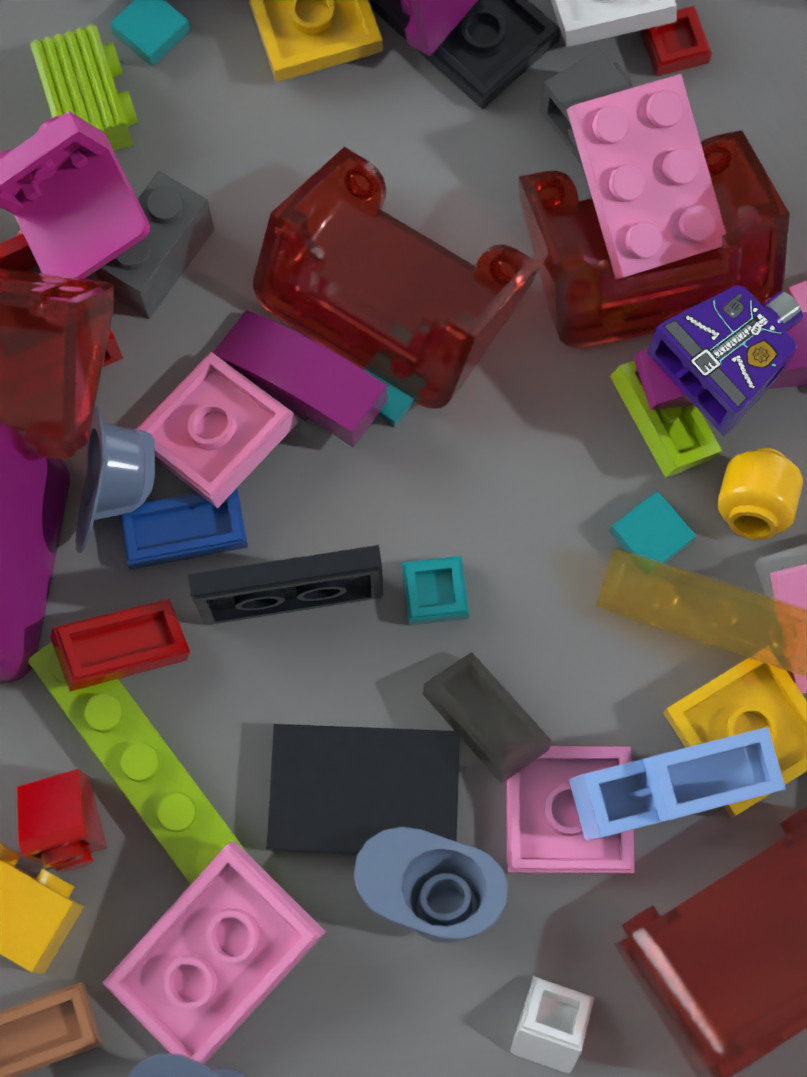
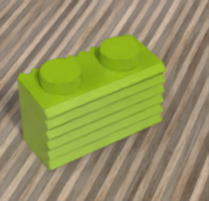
(79, 79)

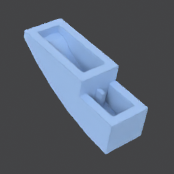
(676, 784)

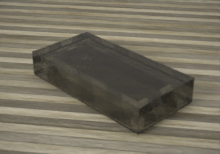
(486, 717)

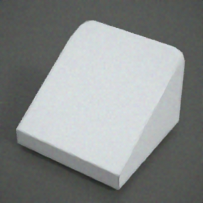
(552, 1025)

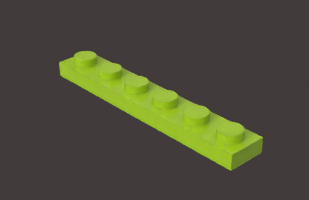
(141, 766)

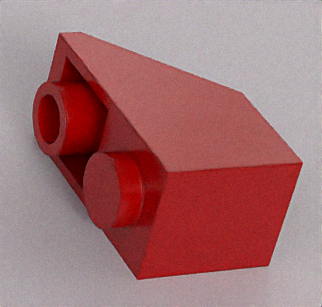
(59, 821)

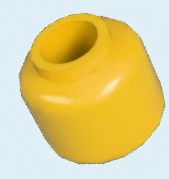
(760, 493)

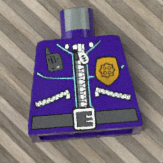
(727, 351)

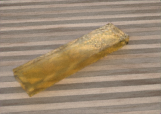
(706, 610)

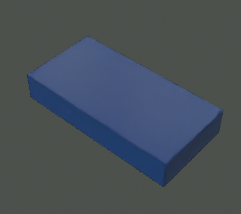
(181, 529)

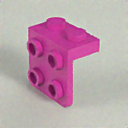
(71, 197)

